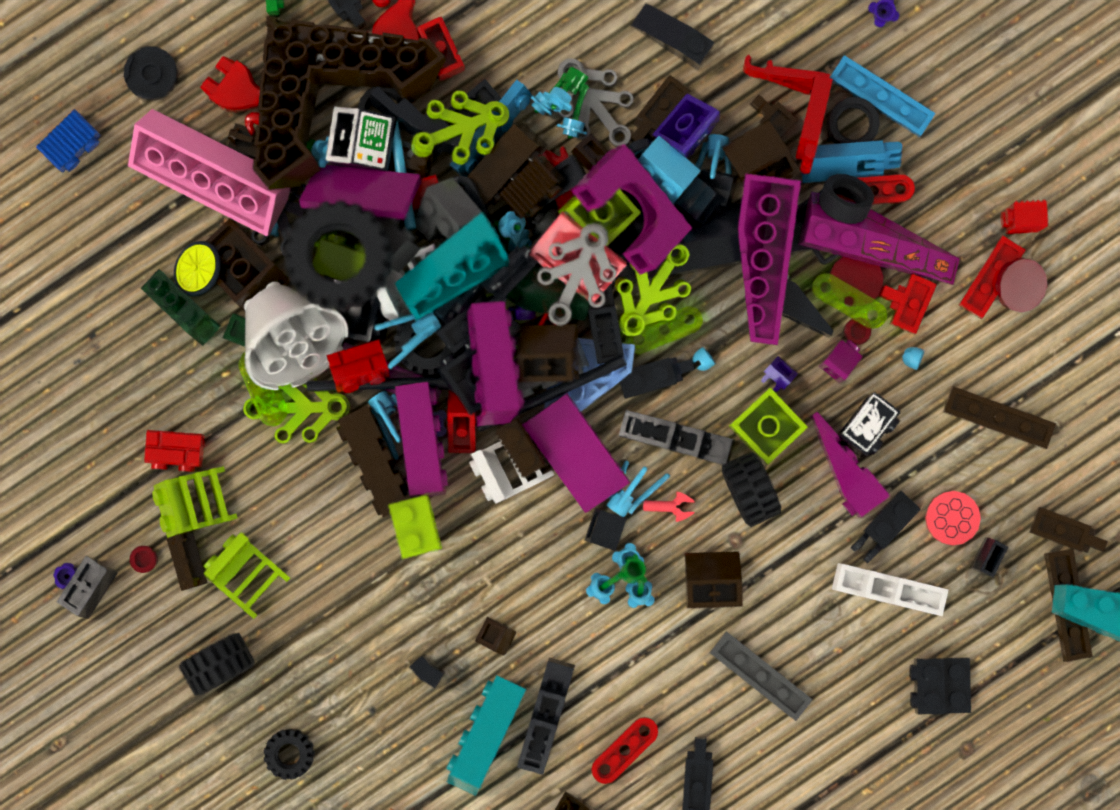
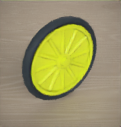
(197, 268)

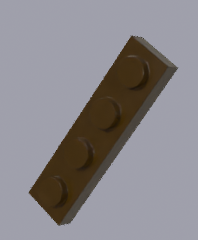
(999, 417)
(1072, 636)

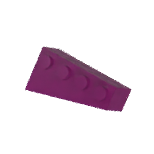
(494, 363)
(420, 440)

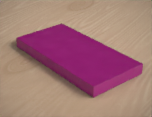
(375, 190)
(576, 453)

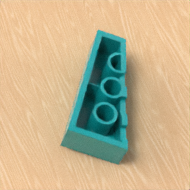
(453, 268)
(1089, 608)
(485, 736)

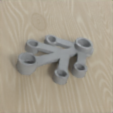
(593, 98)
(579, 269)

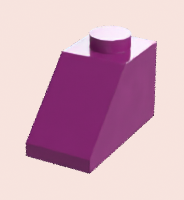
(841, 360)

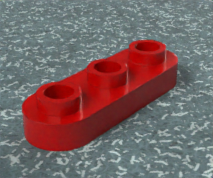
(886, 188)
(619, 762)

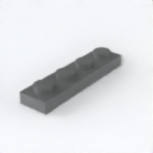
(761, 676)

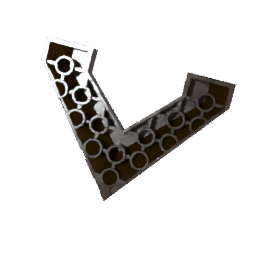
(306, 55)

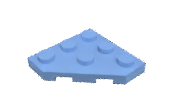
(590, 392)

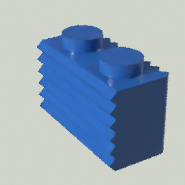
(69, 142)

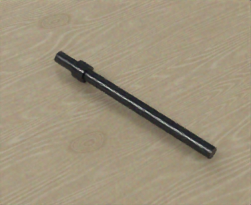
(389, 383)
(566, 387)

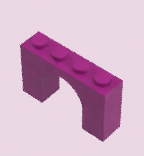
(662, 221)

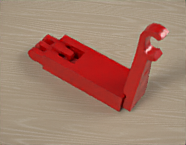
(805, 82)

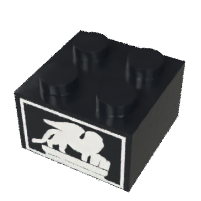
(869, 424)

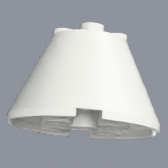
(289, 337)

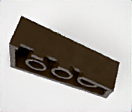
(374, 458)

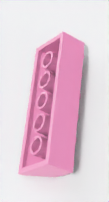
(204, 171)

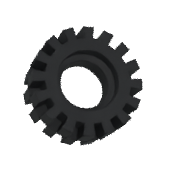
(272, 754)

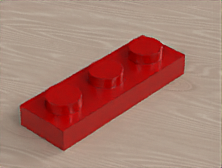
(982, 290)

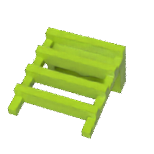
(177, 507)
(415, 526)
(234, 557)

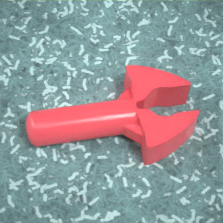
(670, 506)

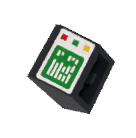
(360, 139)

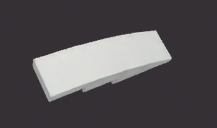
(890, 589)

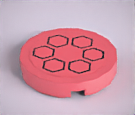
(952, 518)

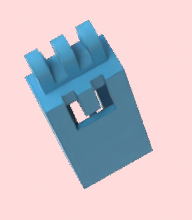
(854, 159)

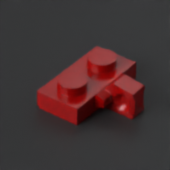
(909, 302)

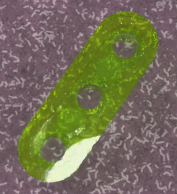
(860, 307)
(677, 330)
(264, 399)

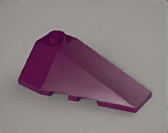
(855, 484)

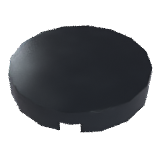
(151, 73)

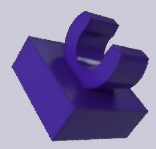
(780, 373)

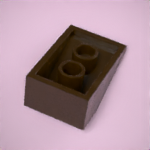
(243, 265)

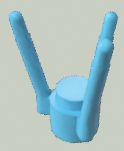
(715, 152)
(422, 327)
(382, 408)
(622, 501)

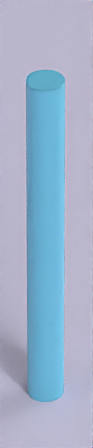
(399, 163)

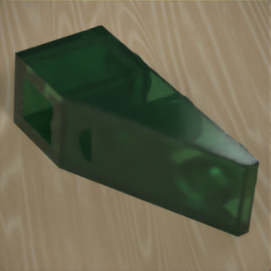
(537, 297)
(180, 307)

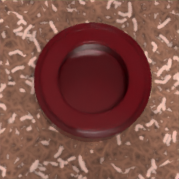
(856, 332)
(143, 559)

